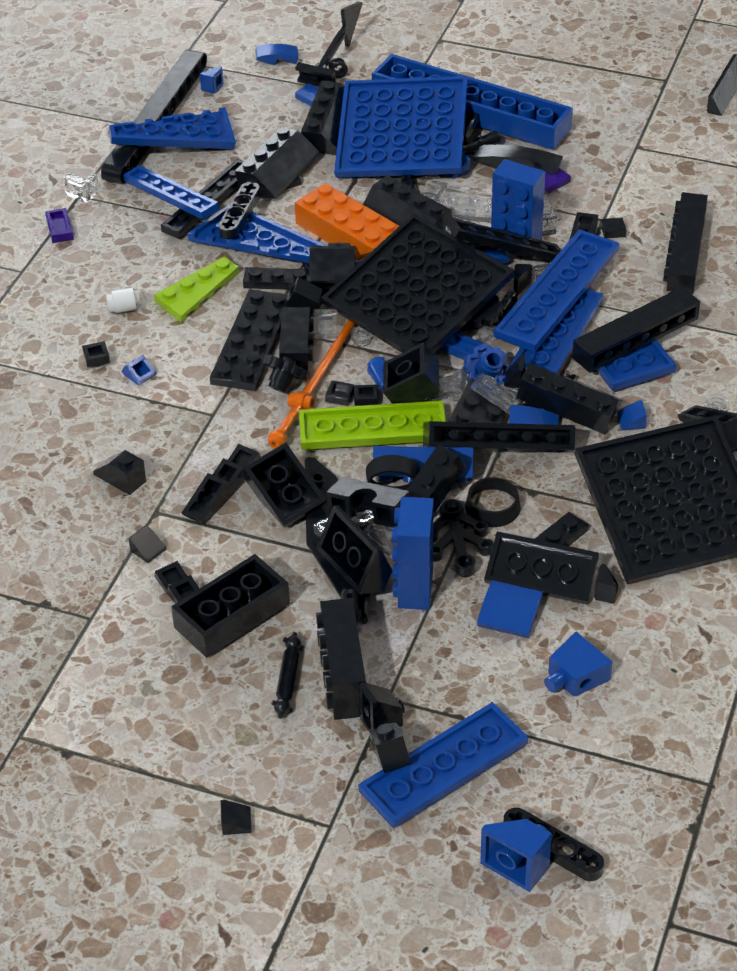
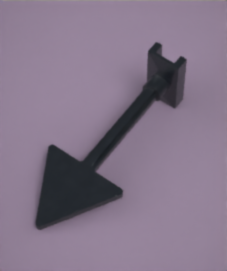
(315, 74)

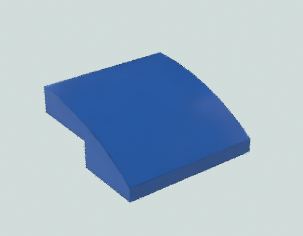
(509, 609)

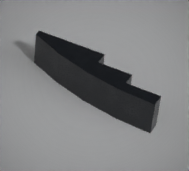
(495, 154)
(219, 486)

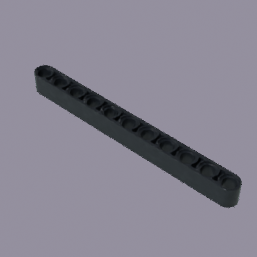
(161, 104)

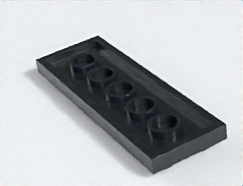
(249, 341)

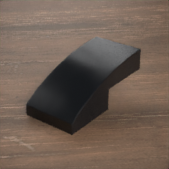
(175, 581)

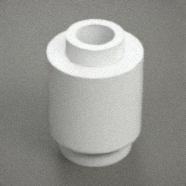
(122, 300)

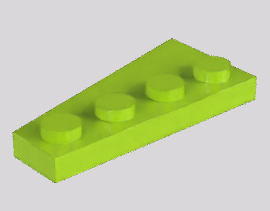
(190, 291)

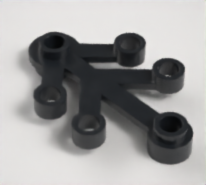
(453, 513)

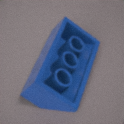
(420, 456)

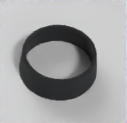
(392, 463)
(493, 518)

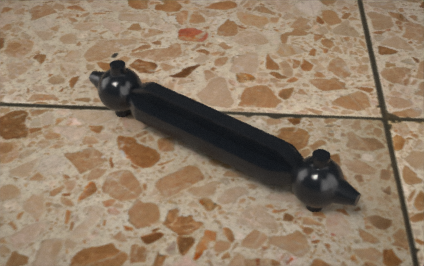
(287, 675)

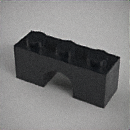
(358, 496)

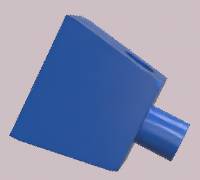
(577, 667)

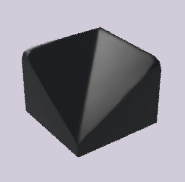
(605, 585)

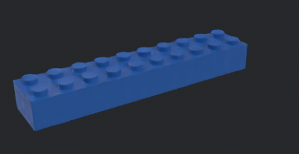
(498, 107)

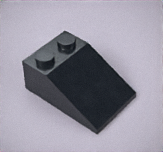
(283, 485)

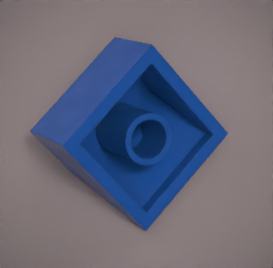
(516, 851)

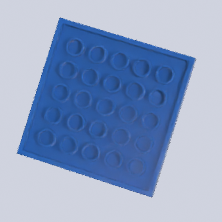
(402, 127)

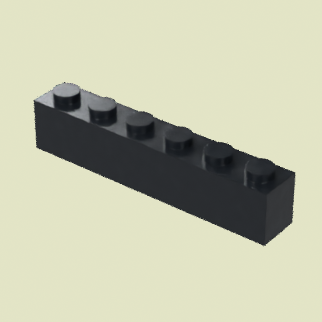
(687, 237)
(635, 329)
(499, 435)

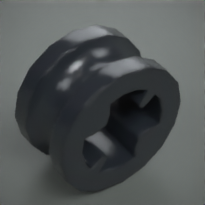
(338, 62)

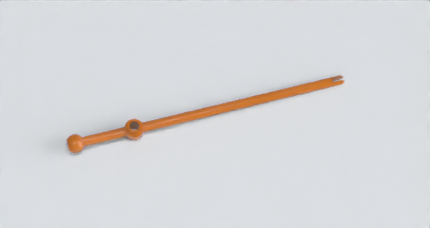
(303, 399)

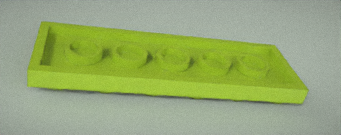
(367, 424)

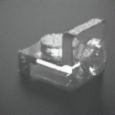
(80, 187)

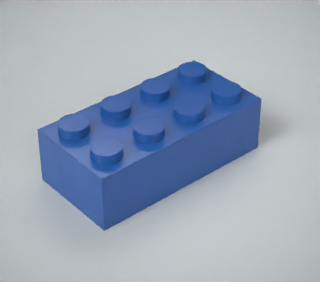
(518, 199)
(413, 553)

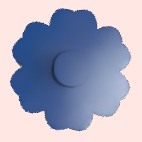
(486, 361)

